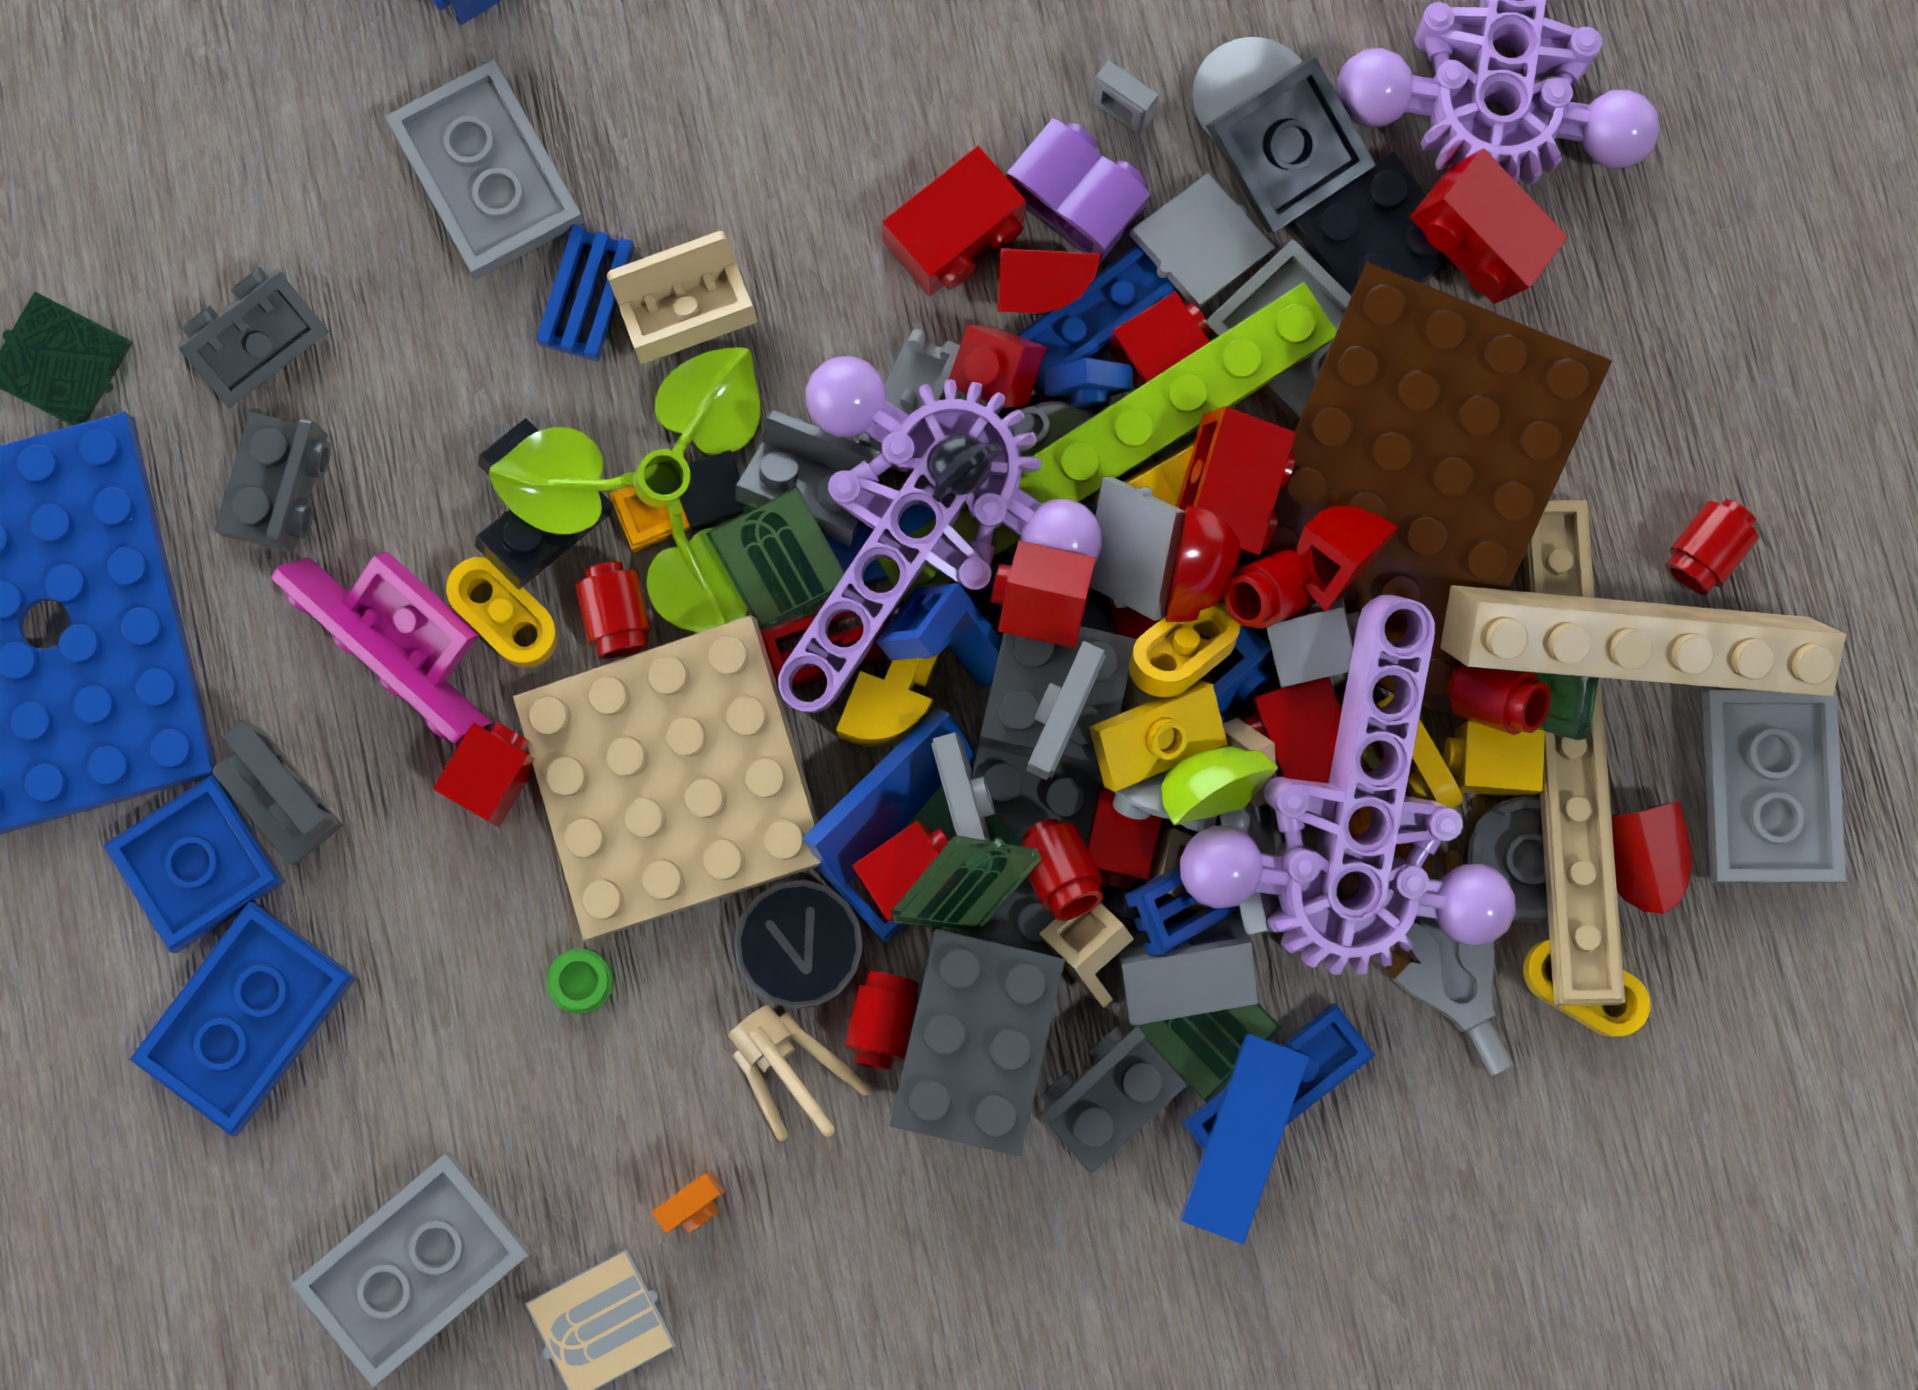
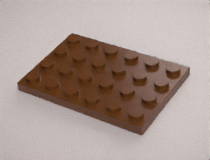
(1447, 433)

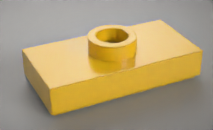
(1157, 736)

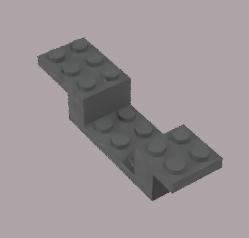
(995, 990)

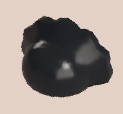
(961, 464)

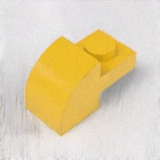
(887, 709)

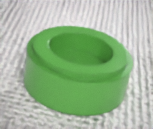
(580, 981)

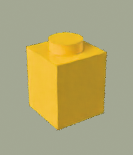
(1495, 761)

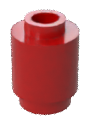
(1712, 546)
(1268, 590)
(613, 610)
(1499, 698)
(1066, 874)
(882, 1020)

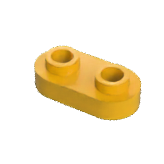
(502, 614)
(1182, 651)
(1429, 773)
(1627, 1021)

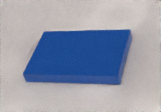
(243, 1018)

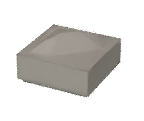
(1124, 97)

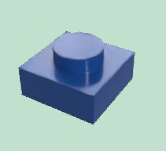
(1088, 382)

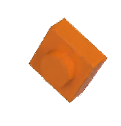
(691, 1205)

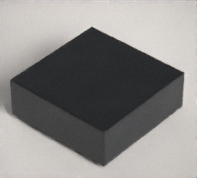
(712, 491)

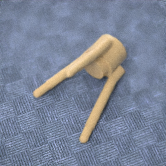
(765, 1042)

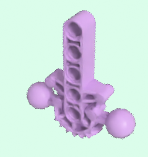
(1460, 41)
(851, 399)
(1469, 902)

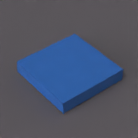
(194, 863)

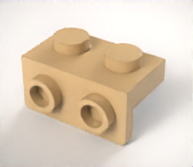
(681, 297)

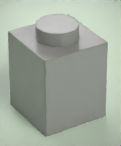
(1313, 643)

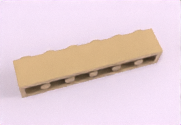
(1641, 641)

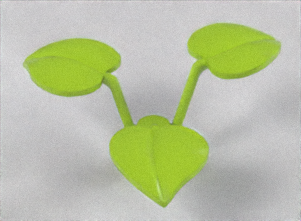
(556, 482)

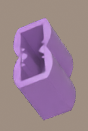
(1078, 189)

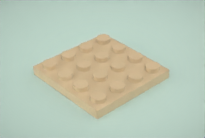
(669, 778)

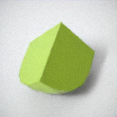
(1214, 783)

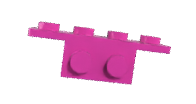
(396, 631)

